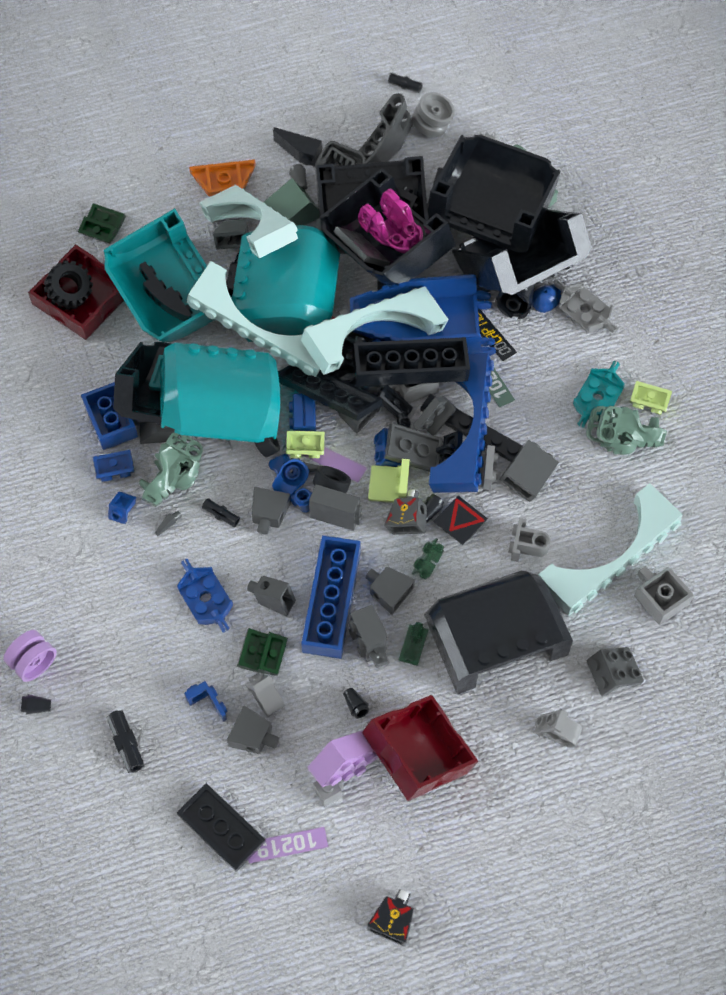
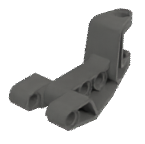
(389, 129)

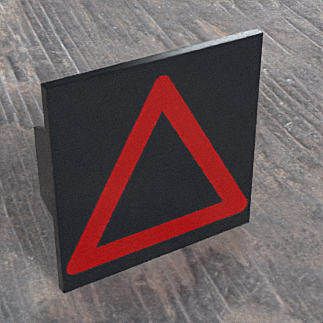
(460, 520)

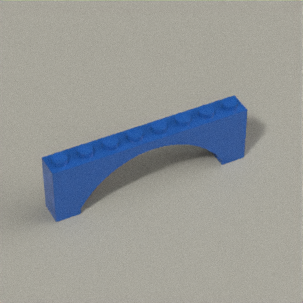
(463, 467)

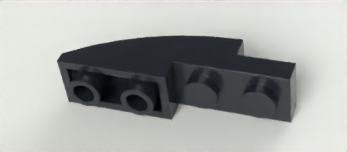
(166, 299)

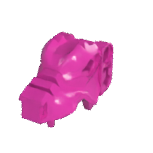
(398, 230)

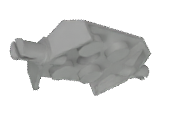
(577, 296)

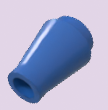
(302, 499)

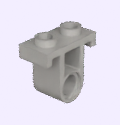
(526, 541)
(265, 693)
(558, 728)

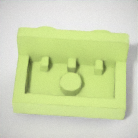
(650, 397)
(306, 443)

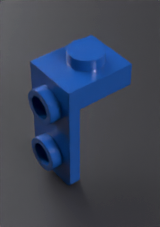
(198, 692)

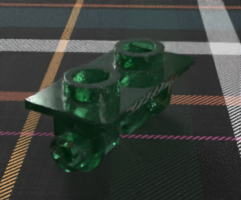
(432, 552)
(413, 644)

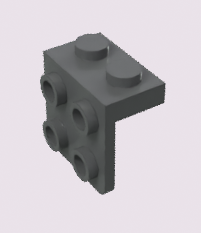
(614, 669)

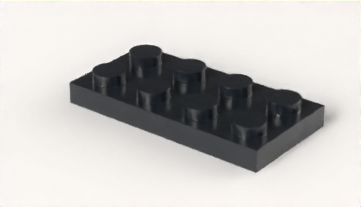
(221, 827)

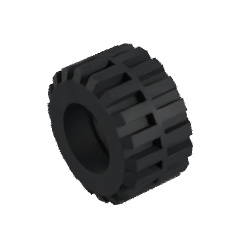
(75, 273)

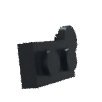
(396, 405)

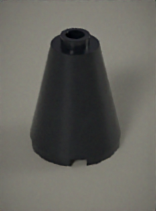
(516, 304)

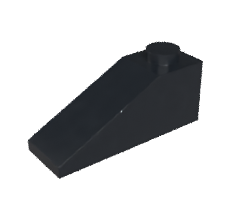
(301, 147)

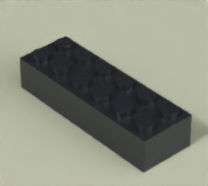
(411, 361)

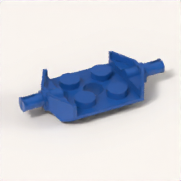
(200, 582)

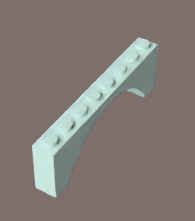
(271, 233)
(213, 299)
(412, 308)
(574, 587)

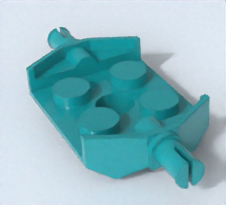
(601, 382)

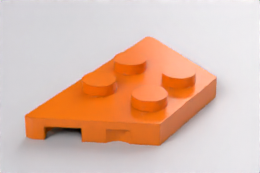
(221, 176)

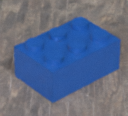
(108, 424)

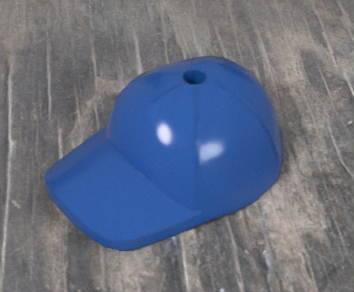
(546, 298)
(291, 481)

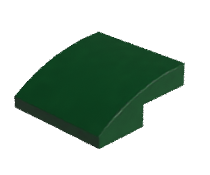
(102, 223)
(262, 652)

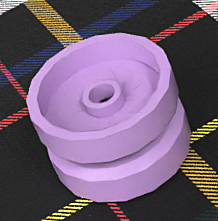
(29, 655)

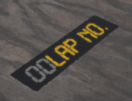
(487, 329)

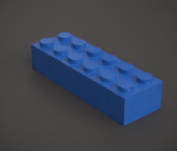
(331, 597)

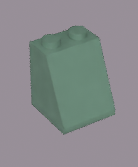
(293, 203)

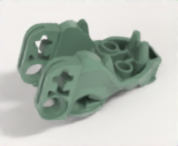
(624, 425)
(170, 462)

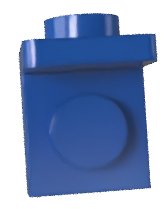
(120, 507)

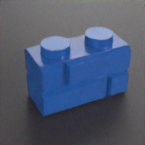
(303, 413)

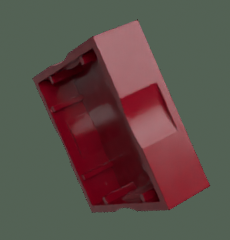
(98, 306)
(419, 747)

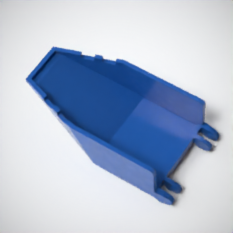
(455, 297)

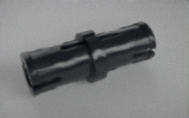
(405, 82)
(221, 512)

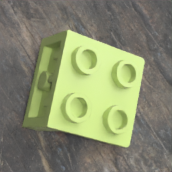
(388, 482)

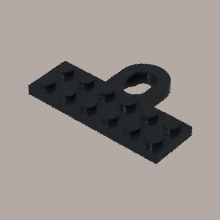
(331, 391)

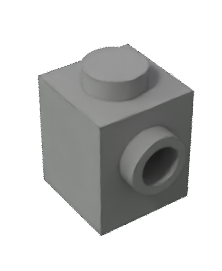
(329, 793)

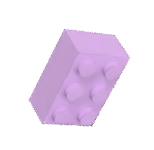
(342, 759)

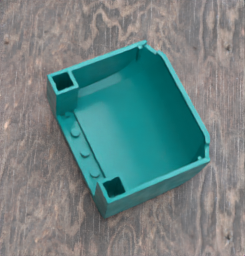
(176, 262)
(288, 285)
(219, 392)

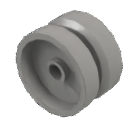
(433, 114)

